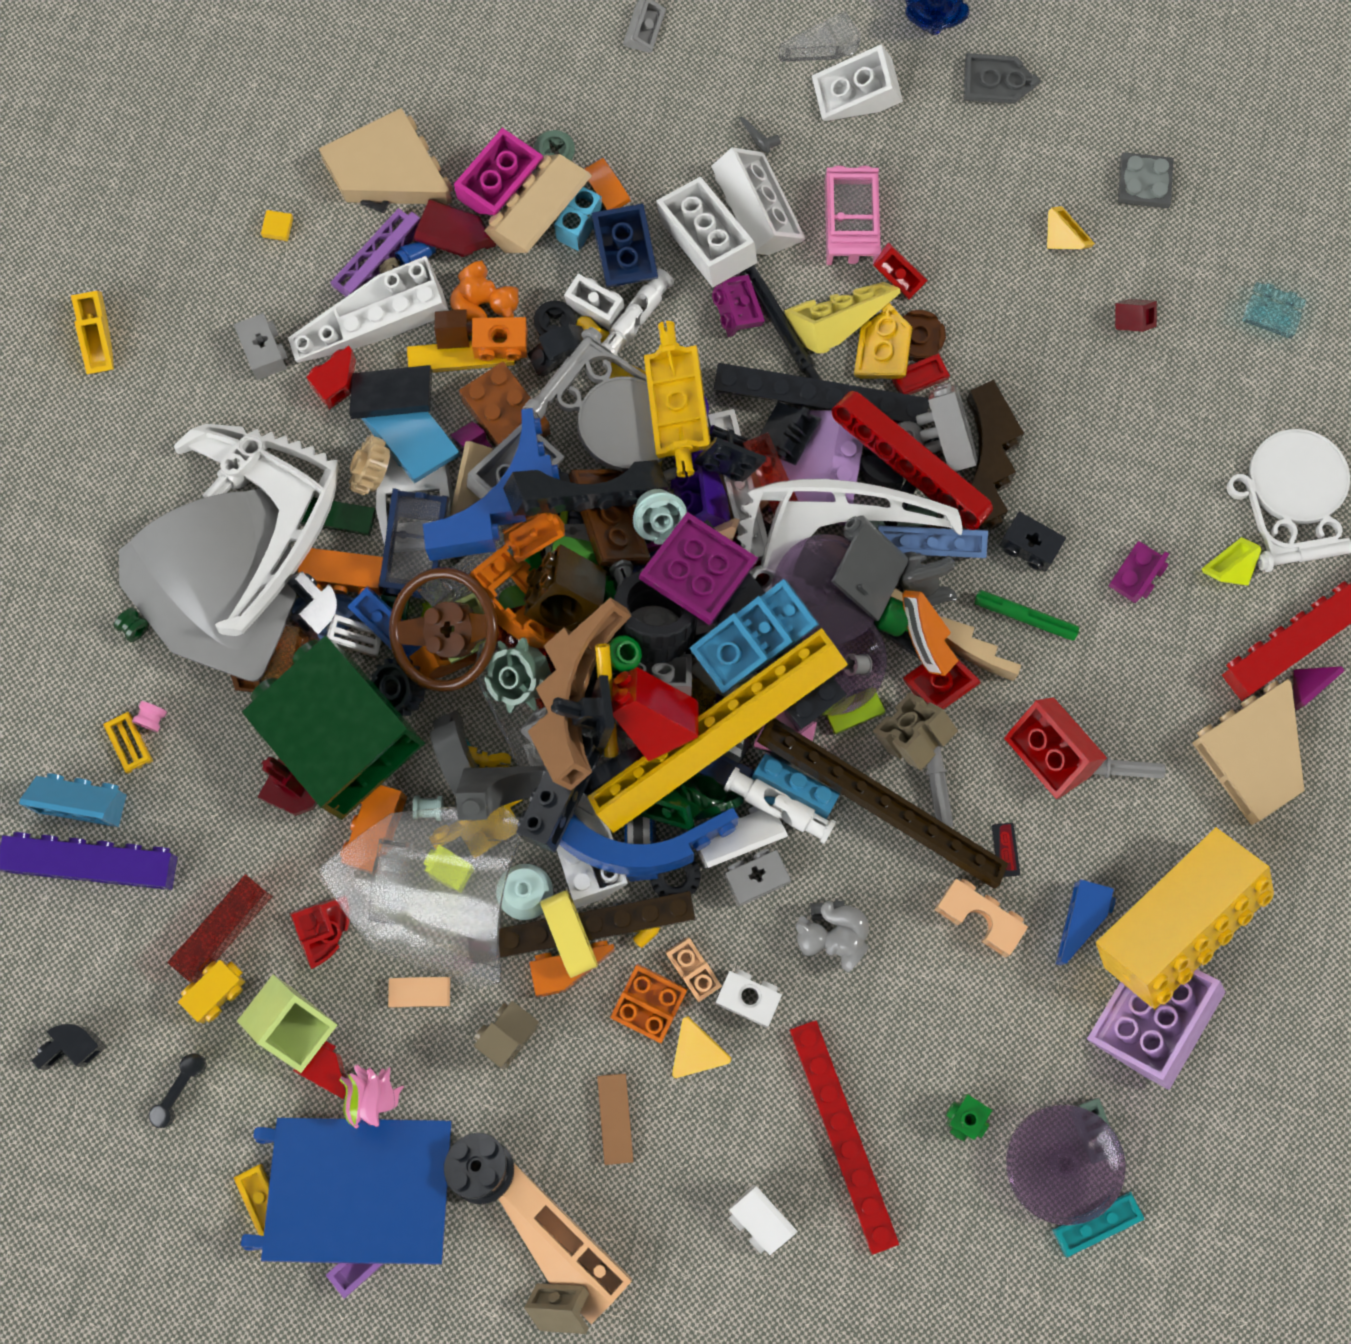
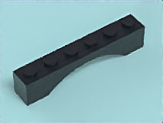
(538, 493)

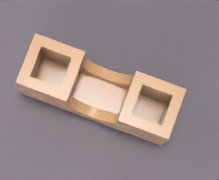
(1003, 927)

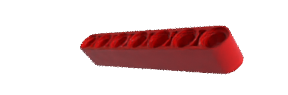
(911, 459)

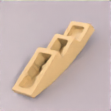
(978, 651)

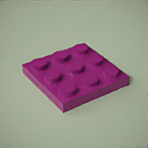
(698, 568)

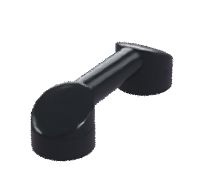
(190, 1066)

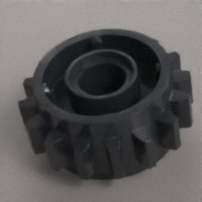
(398, 687)

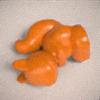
(476, 289)

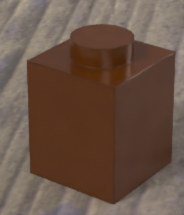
(452, 329)

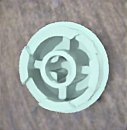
(657, 515)
(524, 891)

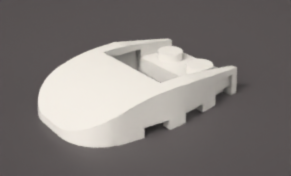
(397, 478)

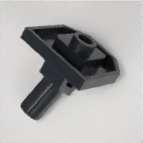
(591, 713)

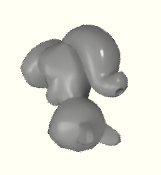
(844, 940)

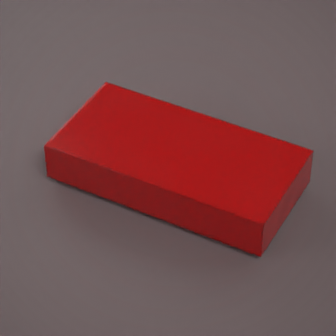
(922, 375)

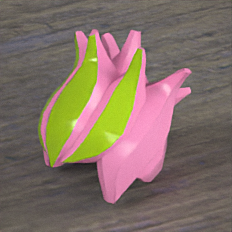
(368, 1096)

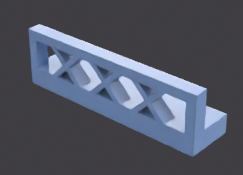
(937, 541)

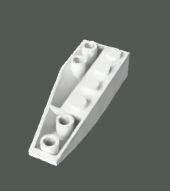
(374, 312)
(587, 882)

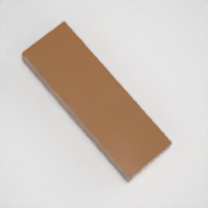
(615, 1119)

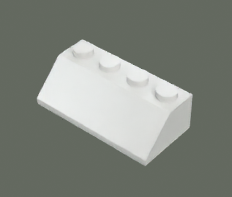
(757, 200)

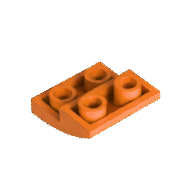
(649, 1003)

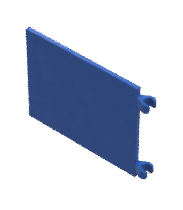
(354, 1192)

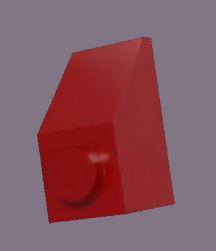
(326, 1070)

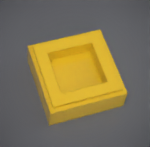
(277, 225)

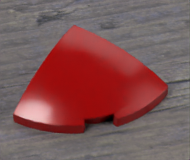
(319, 930)

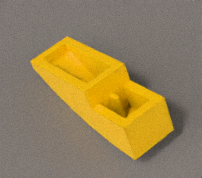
(93, 331)

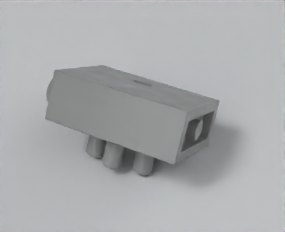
(950, 427)

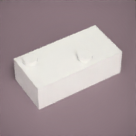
(707, 231)

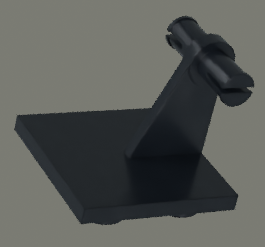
(728, 455)

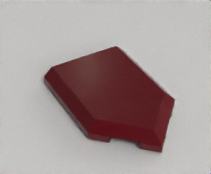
(452, 230)

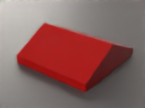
(941, 689)

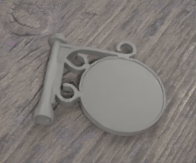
(614, 414)

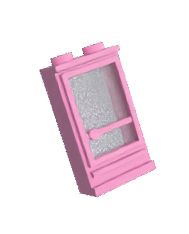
(852, 213)

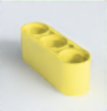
(568, 933)

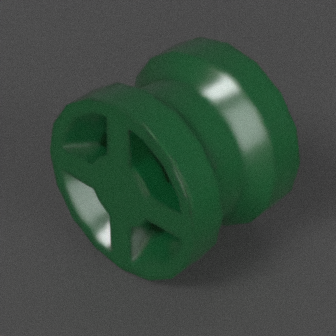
(131, 625)

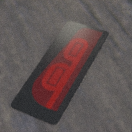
(1006, 847)

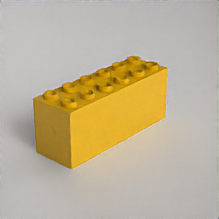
(1186, 918)

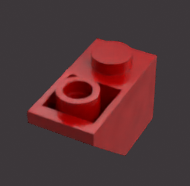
(333, 378)

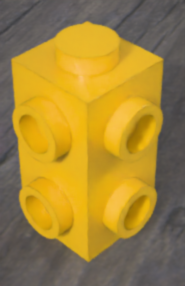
(218, 985)

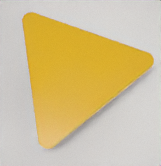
(696, 1051)

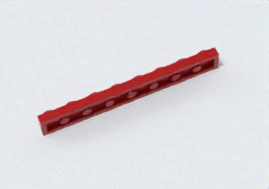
(844, 1137)

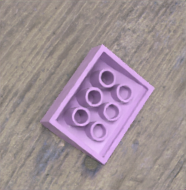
(829, 455)
(1158, 1039)

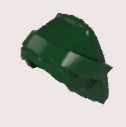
(707, 797)

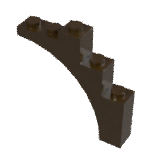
(996, 432)

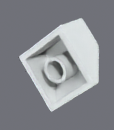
(761, 1220)

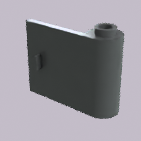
(869, 567)

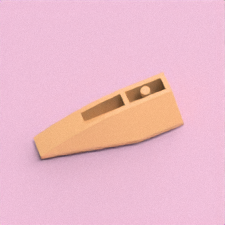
(562, 1247)

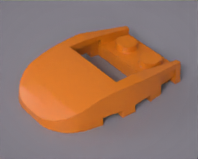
(494, 573)

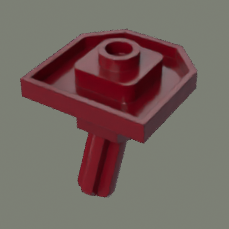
(284, 790)

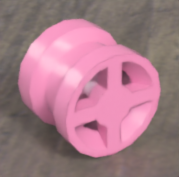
(149, 716)

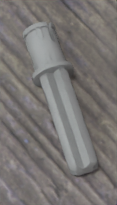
(1131, 768)
(939, 788)

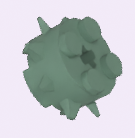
(516, 674)

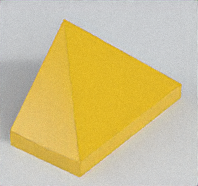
(1065, 232)

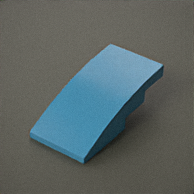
(414, 442)
(754, 636)

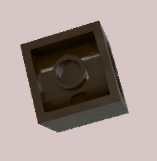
(564, 590)

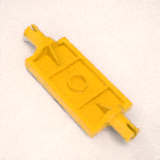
(676, 400)

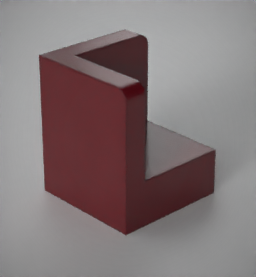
(1136, 315)

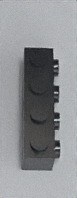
(554, 805)

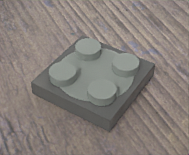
(1145, 180)

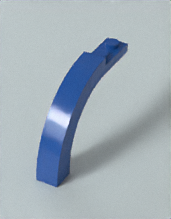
(644, 858)

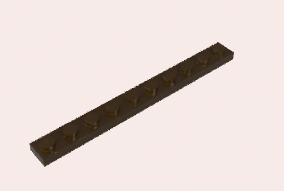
(883, 802)

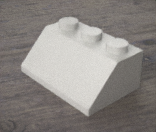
(751, 833)

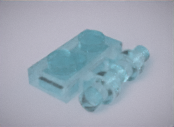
(1271, 315)

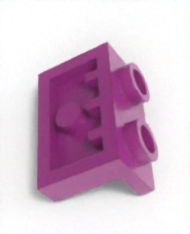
(737, 304)
(1138, 571)

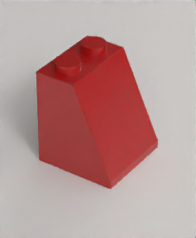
(653, 712)

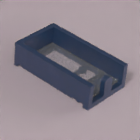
(404, 541)

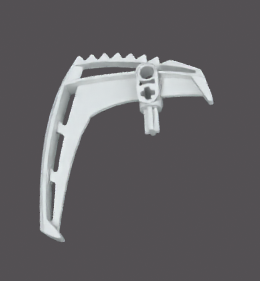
(288, 490)
(801, 519)

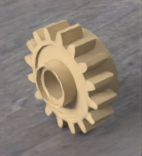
(369, 465)

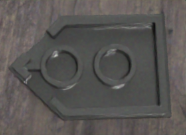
(996, 78)

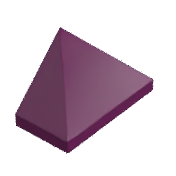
(1310, 682)

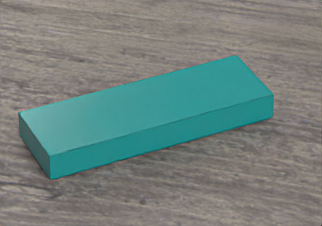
(1117, 1218)

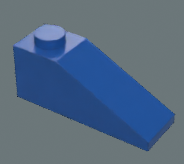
(1086, 911)

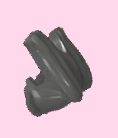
(926, 578)

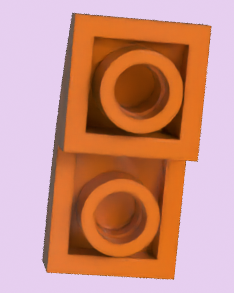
(607, 185)

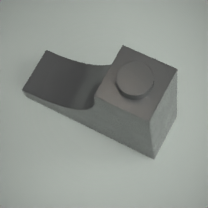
(488, 789)

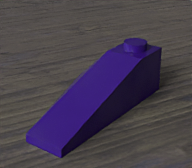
(702, 494)

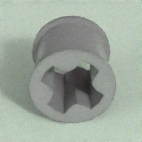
(858, 664)

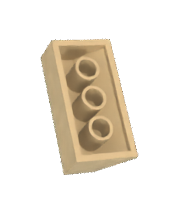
(536, 204)

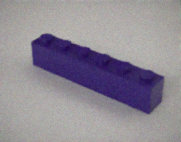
(88, 862)

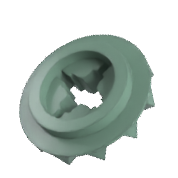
(558, 140)

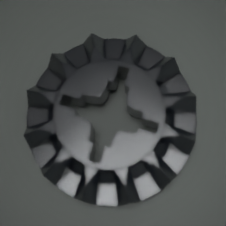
(554, 309)

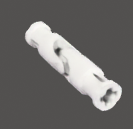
(628, 323)
(790, 811)

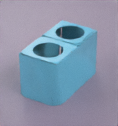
(582, 232)

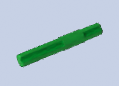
(1027, 615)

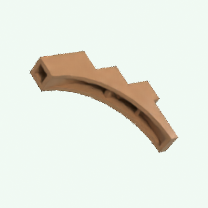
(574, 659)

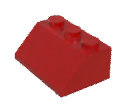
(1054, 747)

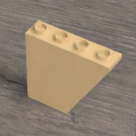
(386, 164)
(1257, 752)

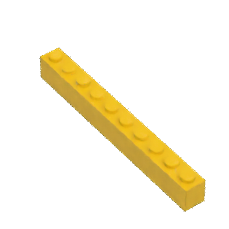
(719, 730)

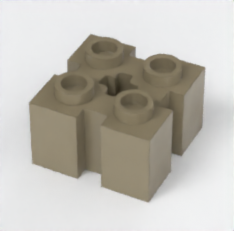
(915, 731)

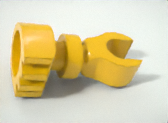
(490, 760)

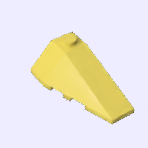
(833, 321)

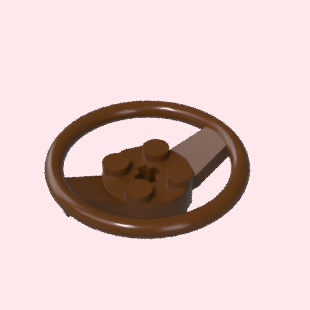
(436, 632)

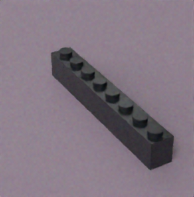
(812, 392)

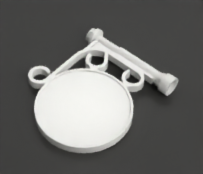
(1299, 482)

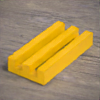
(138, 762)

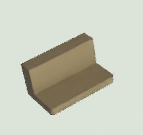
(557, 1308)

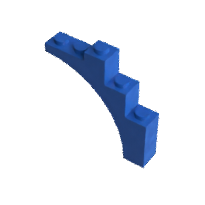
(477, 526)

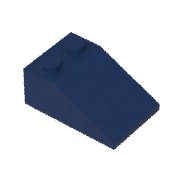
(624, 245)

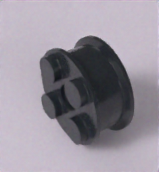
(479, 1168)

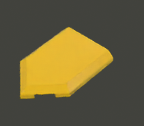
(883, 346)

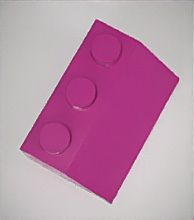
(496, 173)

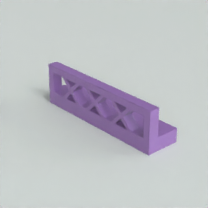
(399, 237)

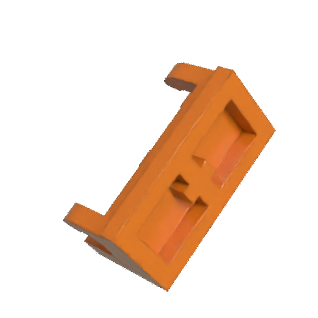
(533, 535)

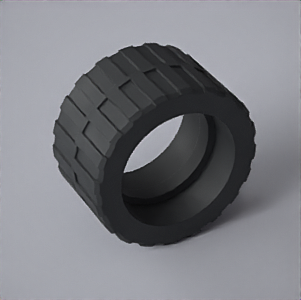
(656, 642)

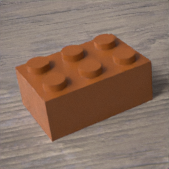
(497, 403)

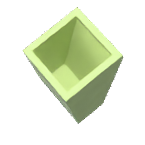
(286, 1023)

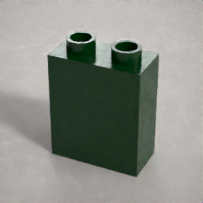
(331, 726)

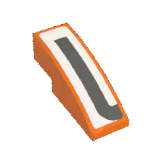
(928, 634)

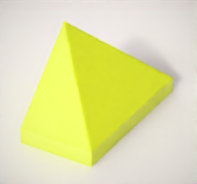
(1235, 563)

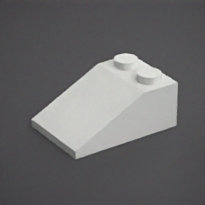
(858, 85)

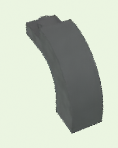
(451, 747)

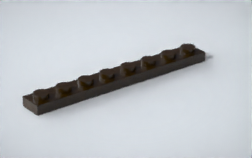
(602, 923)

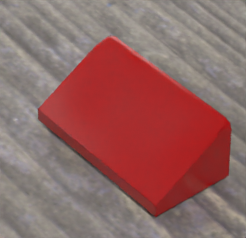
(899, 271)

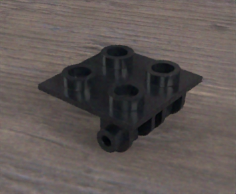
(790, 430)

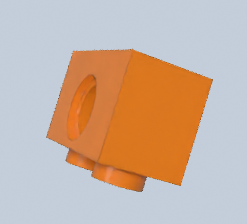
(487, 330)

